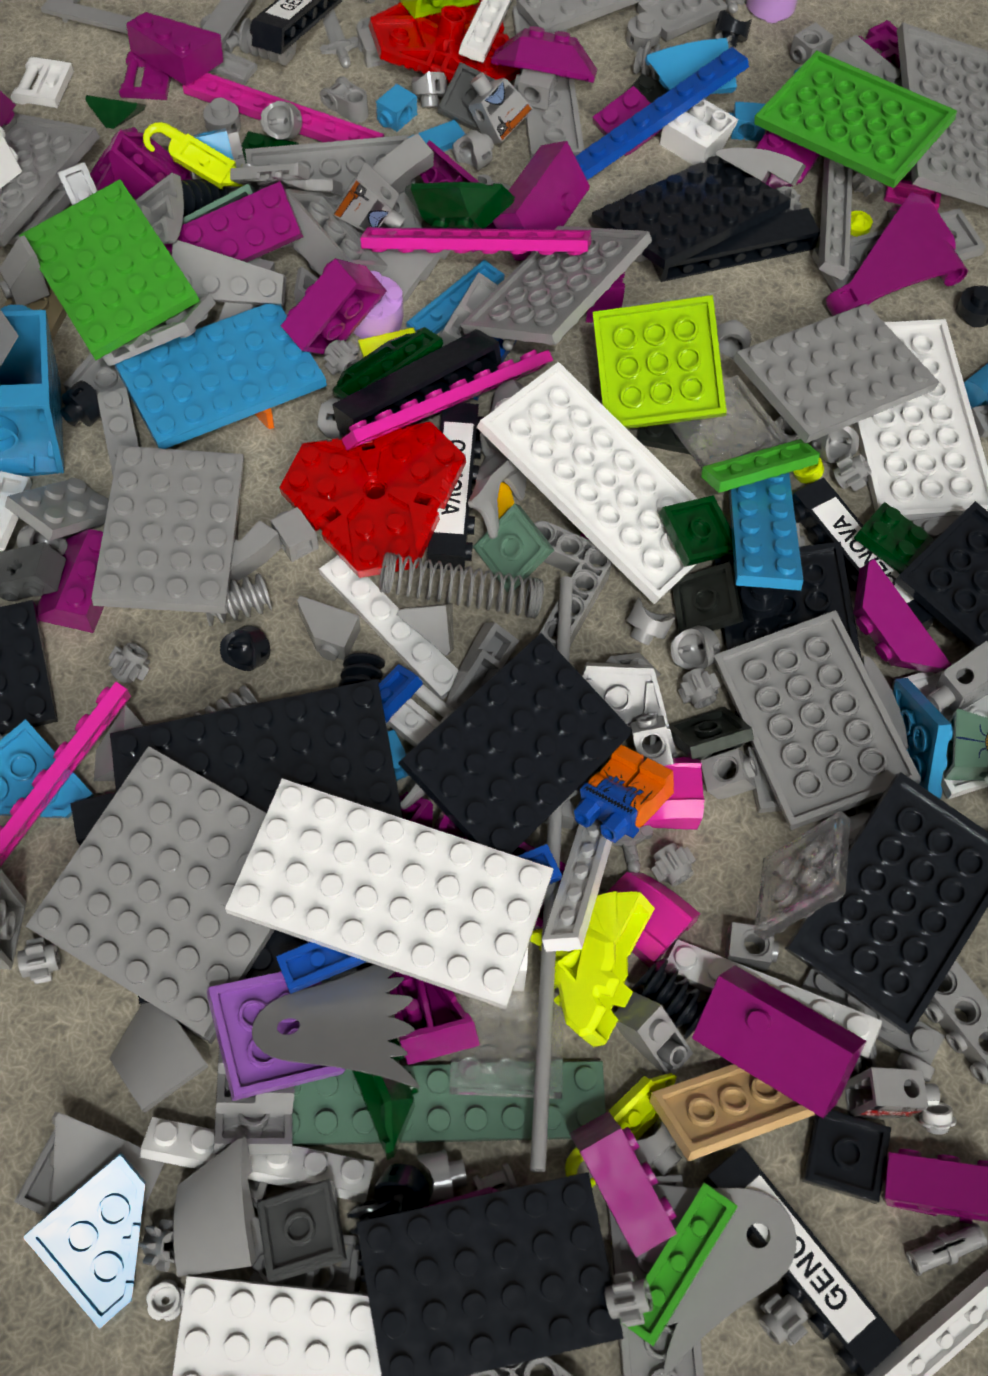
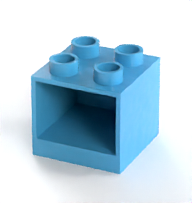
(30, 398)

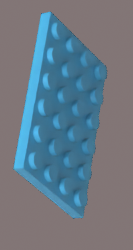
(218, 375)

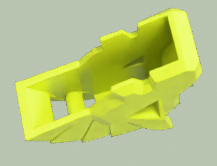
(595, 976)

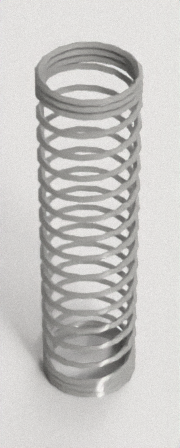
(533, 596)

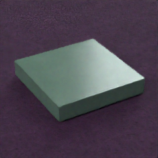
(516, 549)

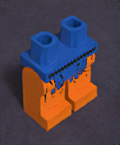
(624, 794)

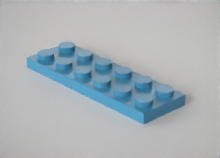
(765, 535)

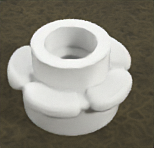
(938, 1118)
(156, 1308)

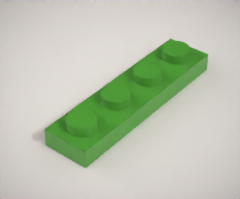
(760, 465)
(684, 1258)

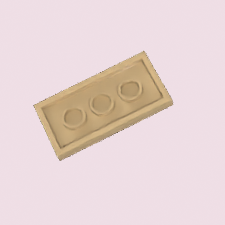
(722, 1110)

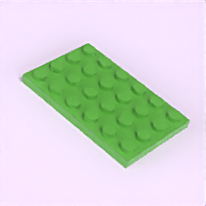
(855, 118)
(109, 269)

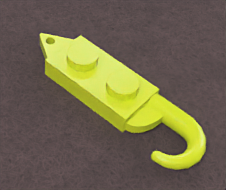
(194, 155)
(630, 1111)

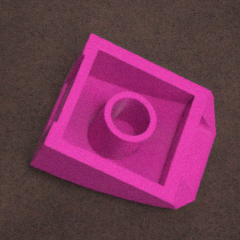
(686, 805)
(668, 920)

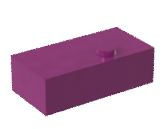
(545, 192)
(778, 1040)

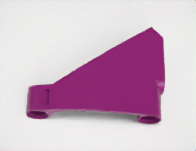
(908, 251)

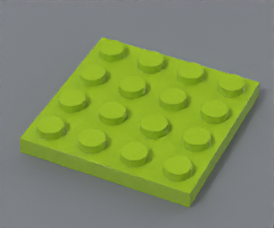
(660, 362)

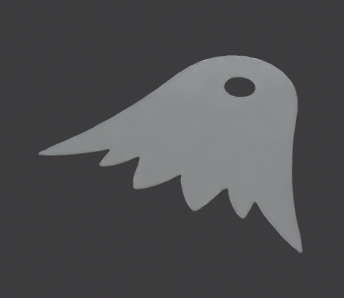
(341, 1025)
(733, 1269)

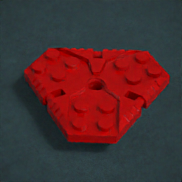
(433, 41)
(376, 493)

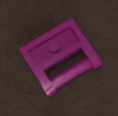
(154, 82)

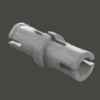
(946, 1249)

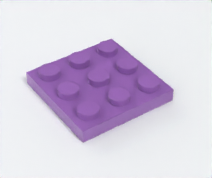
(246, 1066)

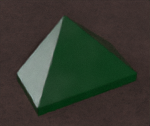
(112, 111)

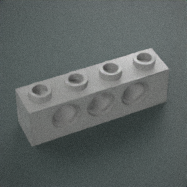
(962, 1036)

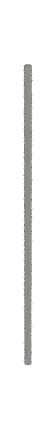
(547, 968)

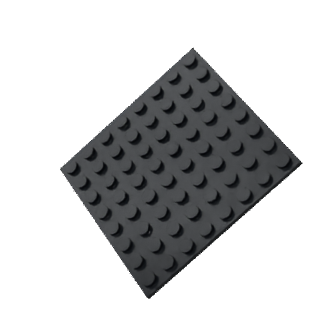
(315, 739)

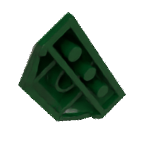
(459, 203)
(386, 360)
(388, 1105)

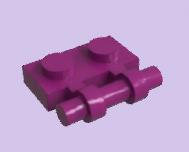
(885, 39)

